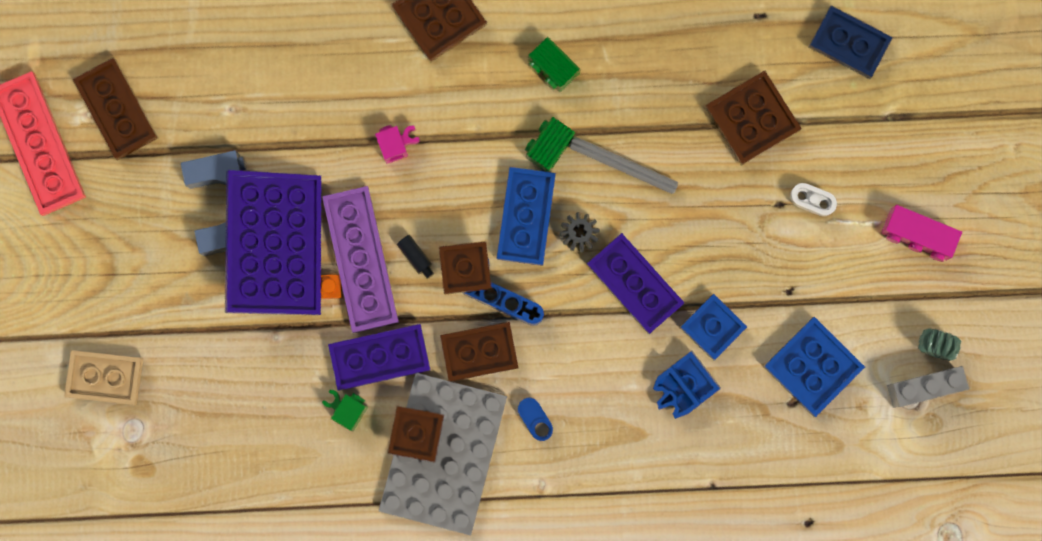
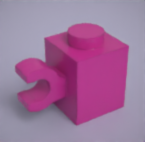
(393, 144)

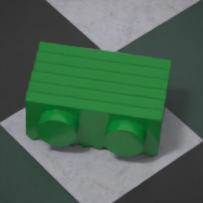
(553, 65)
(550, 144)

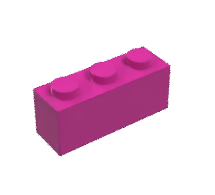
(921, 233)

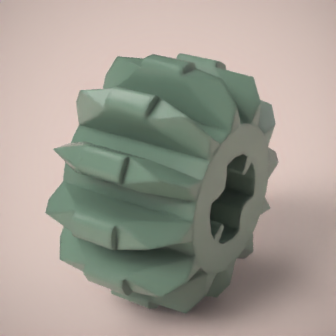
(939, 344)

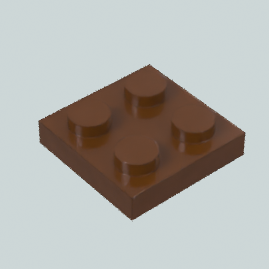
(465, 268)
(416, 434)

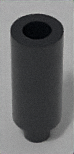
(415, 256)

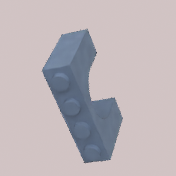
(207, 172)

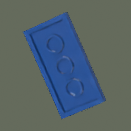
(526, 216)

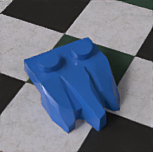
(685, 385)

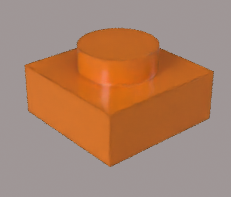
(331, 287)

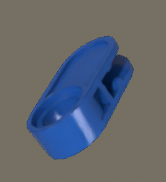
(533, 414)

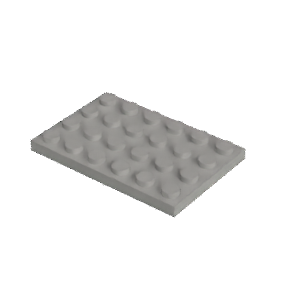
(451, 488)

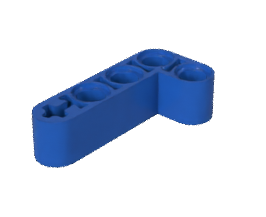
(499, 304)

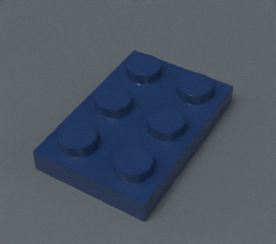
(850, 42)

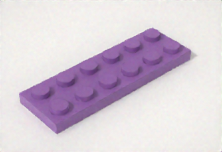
(360, 259)

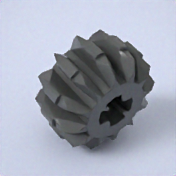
(571, 234)

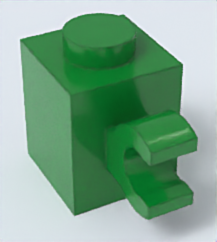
(348, 411)

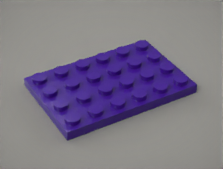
(273, 243)

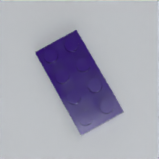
(635, 283)
(379, 357)

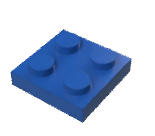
(713, 327)

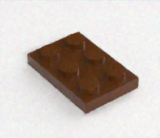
(479, 351)

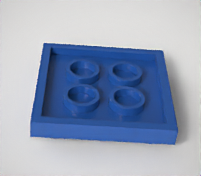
(814, 366)

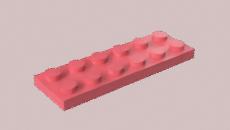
(38, 144)

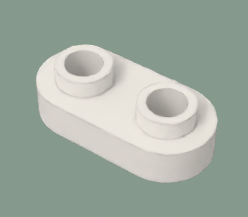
(812, 199)

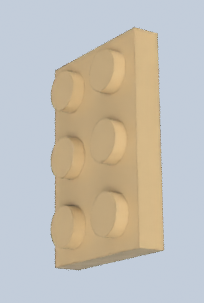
(103, 377)

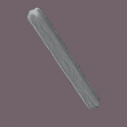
(623, 165)

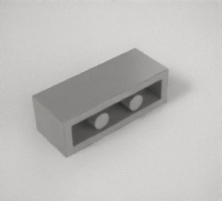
(928, 387)

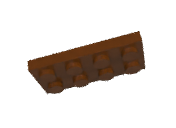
(115, 108)

